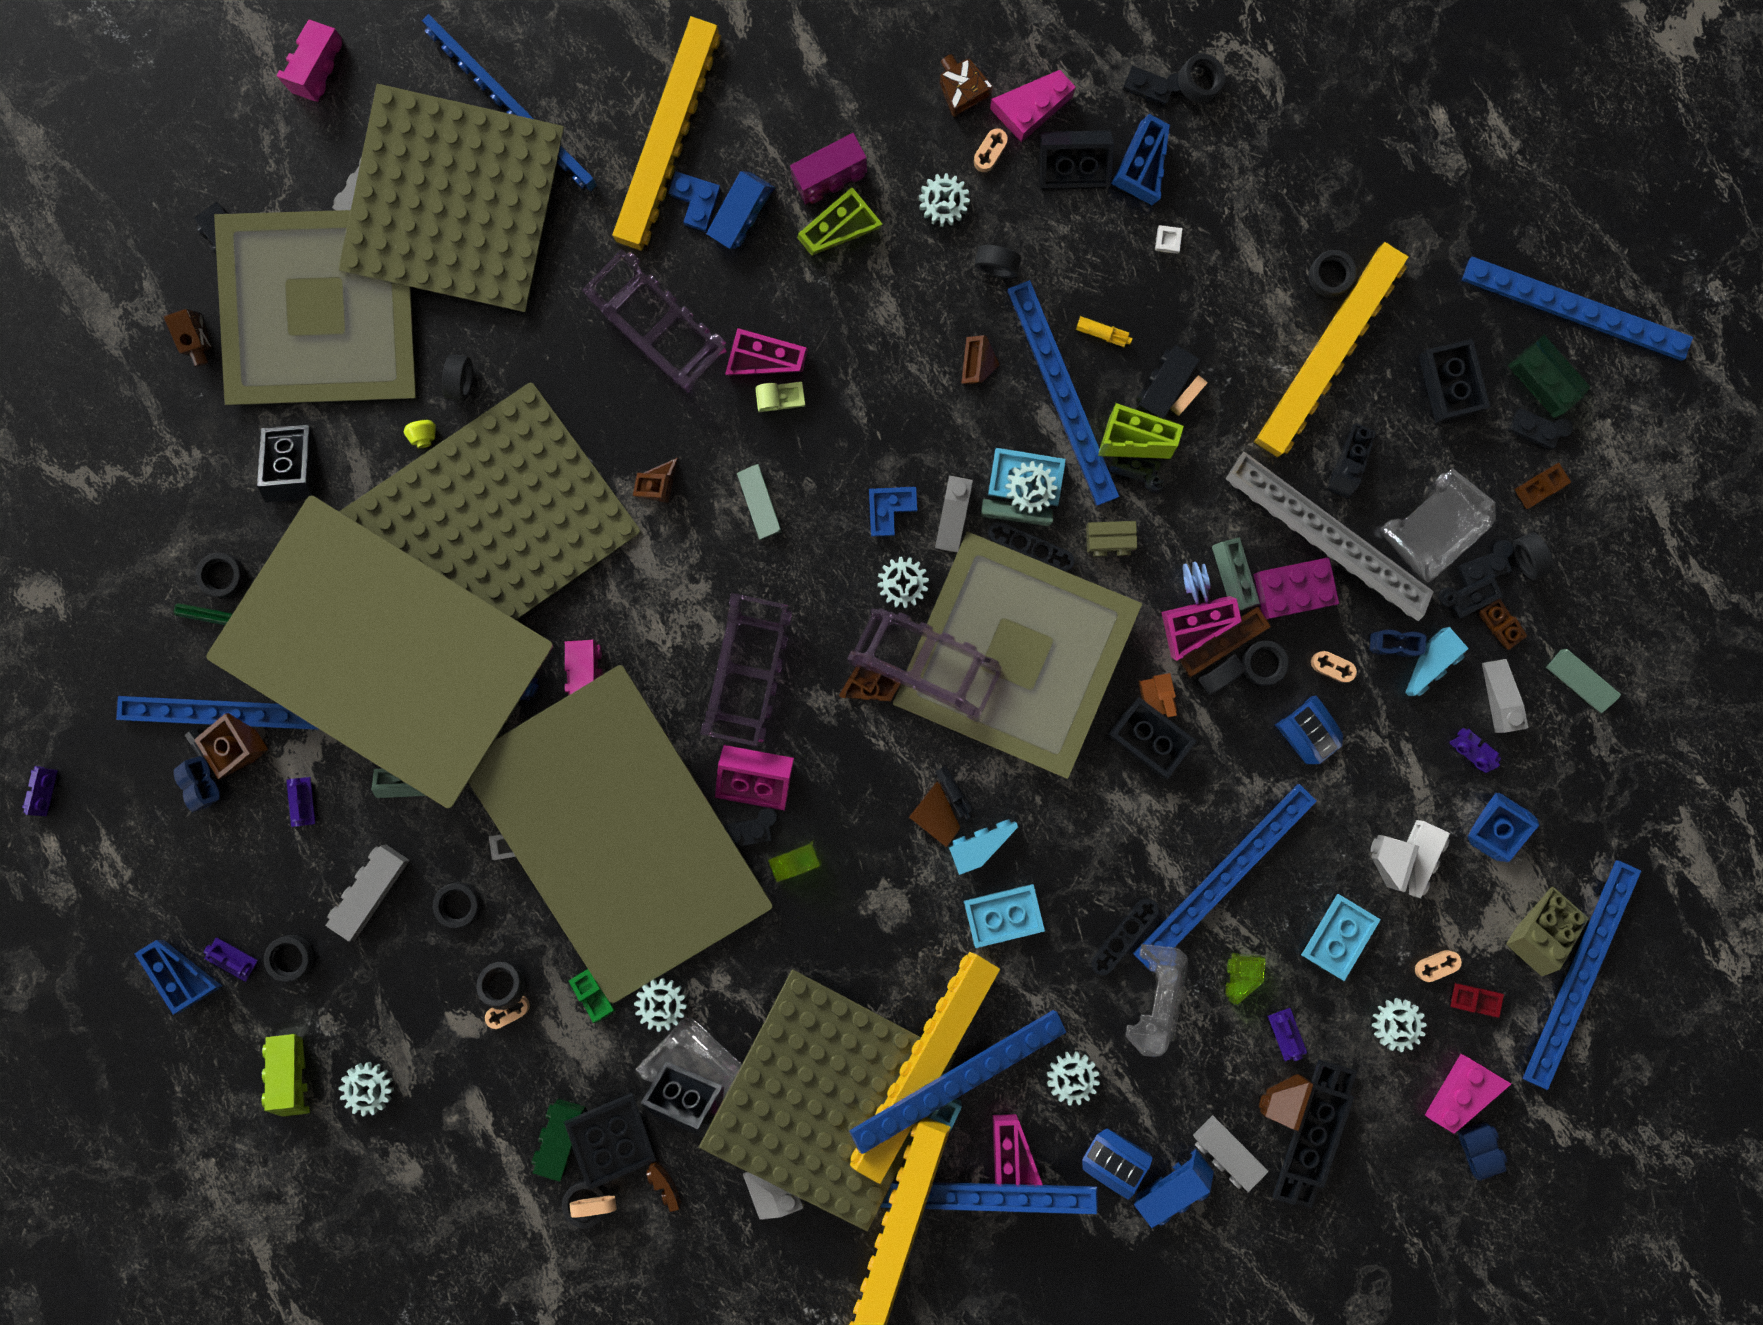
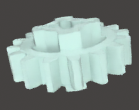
(951, 192)
(1021, 482)
(914, 581)
(655, 997)
(1406, 1018)
(1078, 1069)
(359, 1082)

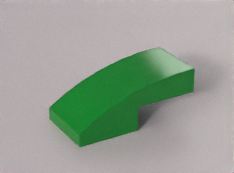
(591, 996)

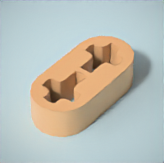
(994, 153)
(1188, 395)
(1336, 661)
(1439, 971)
(509, 1017)
(593, 1206)

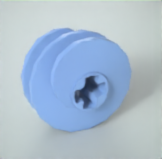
(1196, 581)

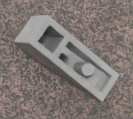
(953, 514)
(1504, 698)

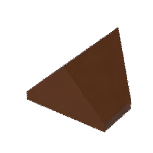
(656, 483)

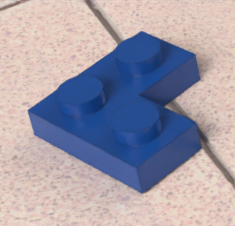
(700, 195)
(884, 504)

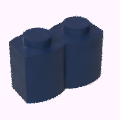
(1402, 644)
(197, 786)
(1482, 1150)

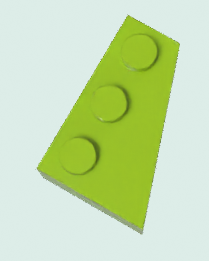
(839, 223)

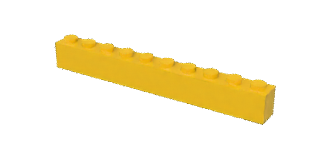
(666, 133)
(1331, 349)
(931, 1053)
(901, 1222)

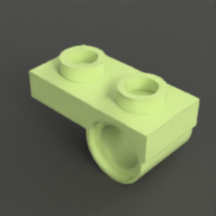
(779, 397)

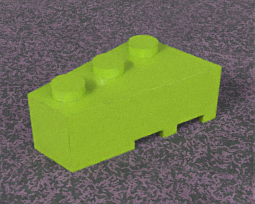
(1139, 435)
(284, 1075)

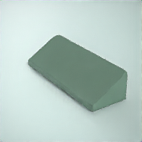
(759, 502)
(1005, 511)
(1236, 573)
(1583, 680)
(387, 785)

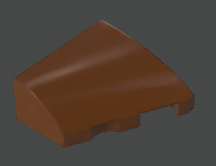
(869, 685)
(936, 815)

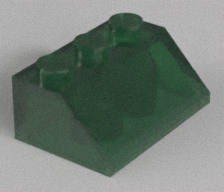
(1549, 377)

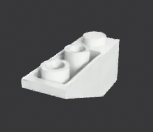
(1431, 844)

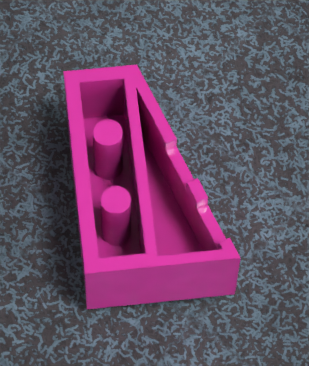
(311, 61)
(1033, 103)
(764, 355)
(1197, 623)
(581, 663)
(1464, 1094)
(1012, 1154)

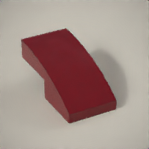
(1477, 1000)

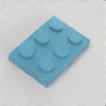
(1006, 460)
(1004, 916)
(1340, 937)

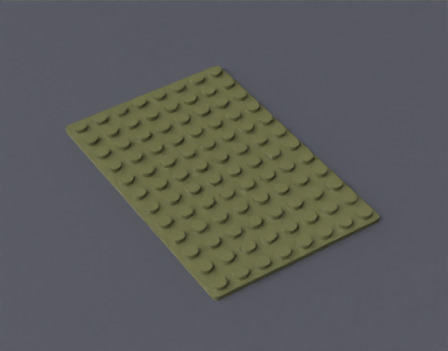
(502, 507)
(380, 651)
(617, 834)

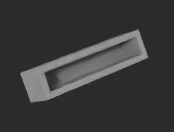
(367, 892)

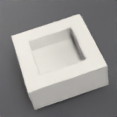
(1168, 239)

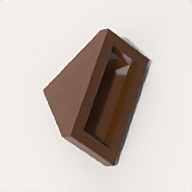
(978, 360)

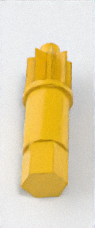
(1104, 332)

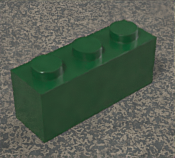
(555, 1146)

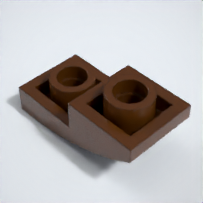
(1502, 624)
(661, 1179)

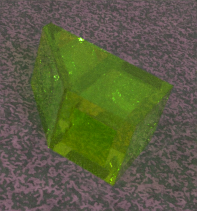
(794, 862)
(1245, 975)

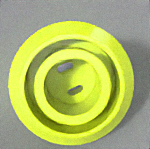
(420, 433)

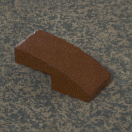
(1542, 485)

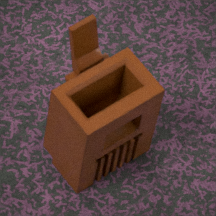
(1159, 694)

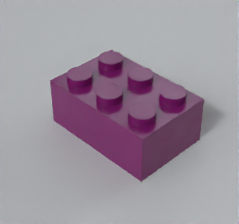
(829, 169)
(1296, 588)

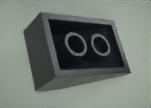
(285, 464)

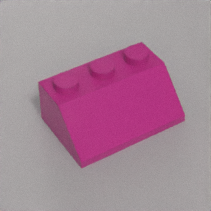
(753, 777)

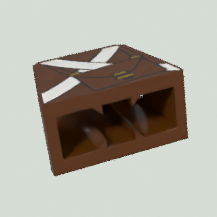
(963, 84)
(189, 335)

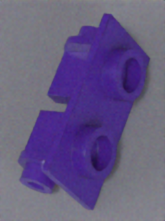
(1483, 757)
(42, 785)
(300, 801)
(230, 959)
(1287, 1035)

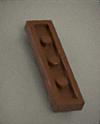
(1217, 647)

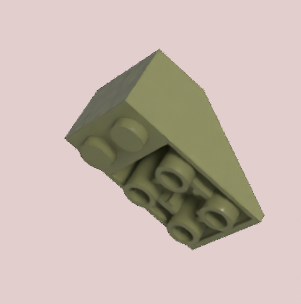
(1548, 933)

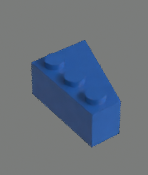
(1144, 160)
(740, 209)
(175, 976)
(1175, 1191)

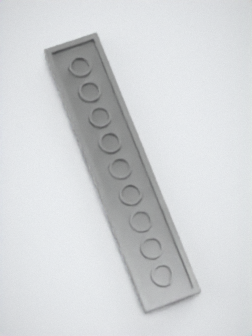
(1330, 536)

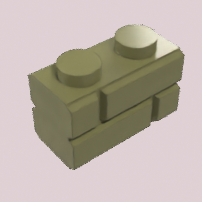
(1111, 537)

